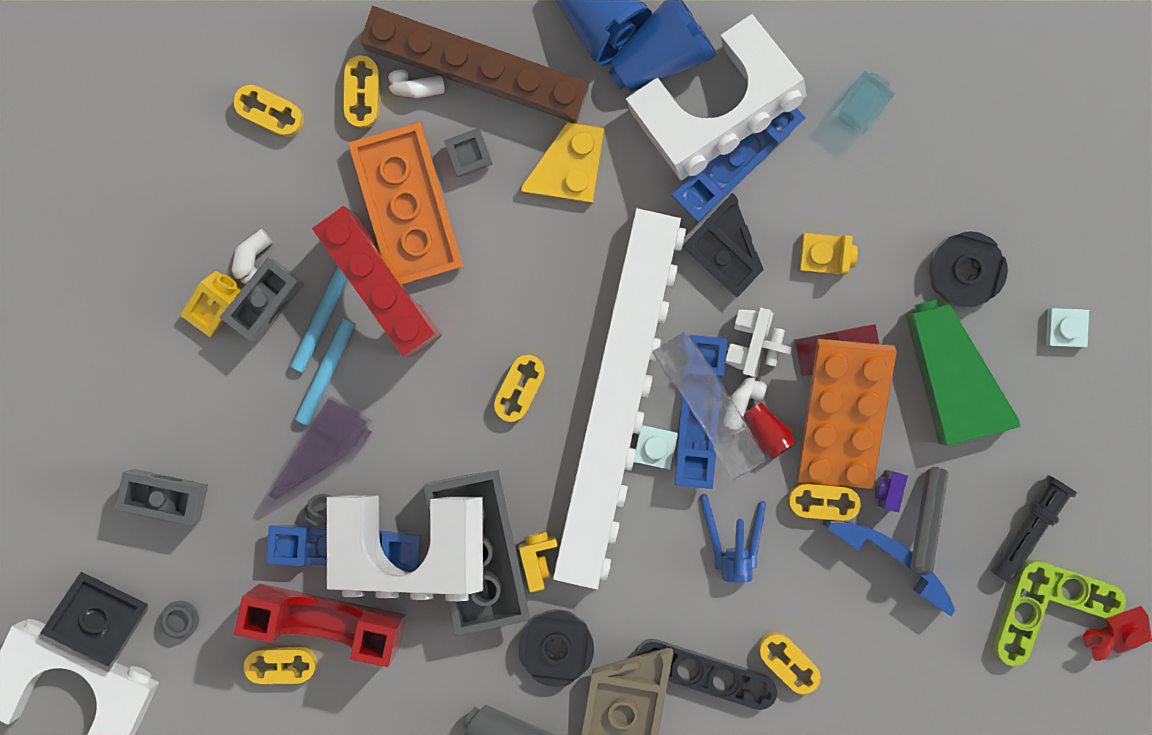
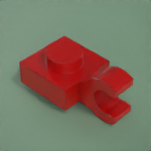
(1122, 633)

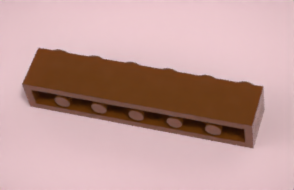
(474, 64)

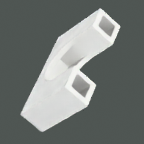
(693, 141)
(360, 565)
(120, 694)

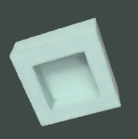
(1067, 327)
(655, 447)

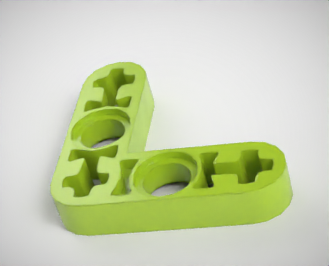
(1048, 590)

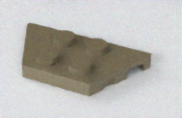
(628, 695)

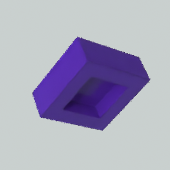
(890, 490)

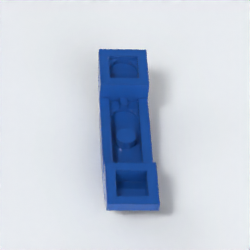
(725, 171)
(694, 448)
(308, 546)
(928, 585)

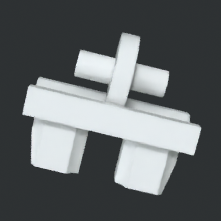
(759, 325)

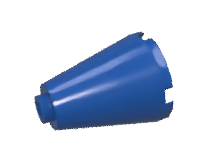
(604, 24)
(661, 47)

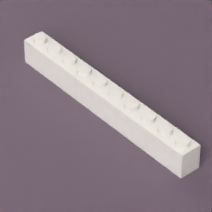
(617, 399)

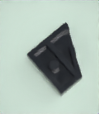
(726, 248)

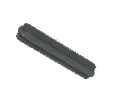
(929, 521)

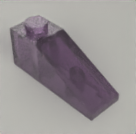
(329, 439)

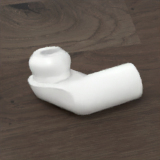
(415, 88)
(245, 255)
(748, 389)

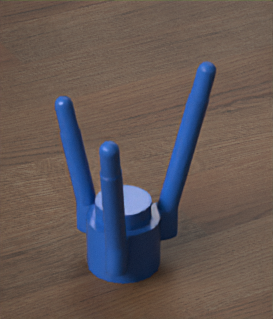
(737, 563)

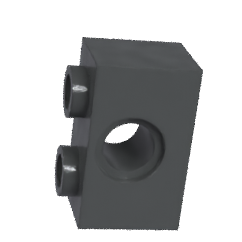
(262, 300)
(161, 497)

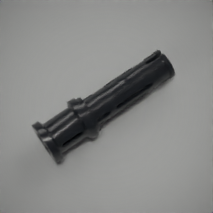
(1048, 515)

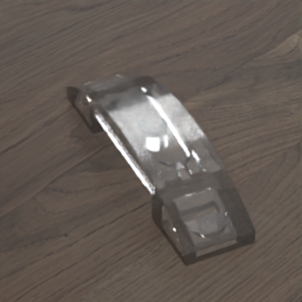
(710, 404)

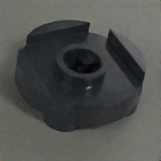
(986, 257)
(570, 663)

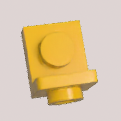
(827, 254)
(210, 301)
(534, 566)

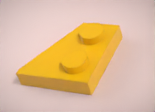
(568, 165)

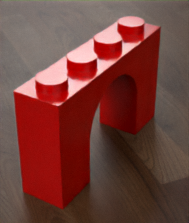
(375, 283)
(276, 611)

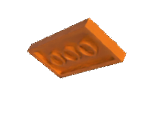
(406, 203)
(846, 413)

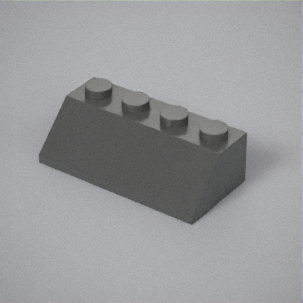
(503, 592)

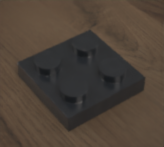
(94, 621)

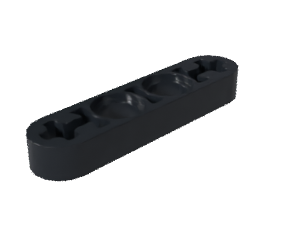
(708, 668)

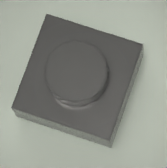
(468, 152)

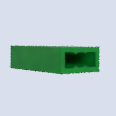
(956, 379)

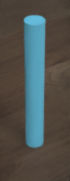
(319, 321)
(325, 371)

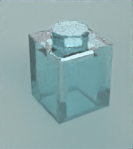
(864, 101)

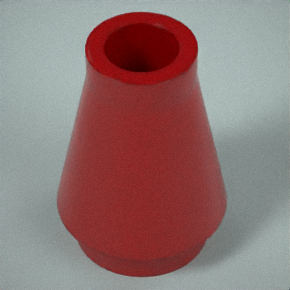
(769, 431)

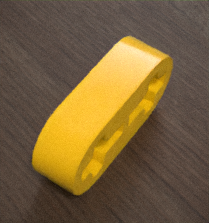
(352, 92)
(273, 103)
(511, 383)
(822, 510)
(782, 669)
(280, 674)

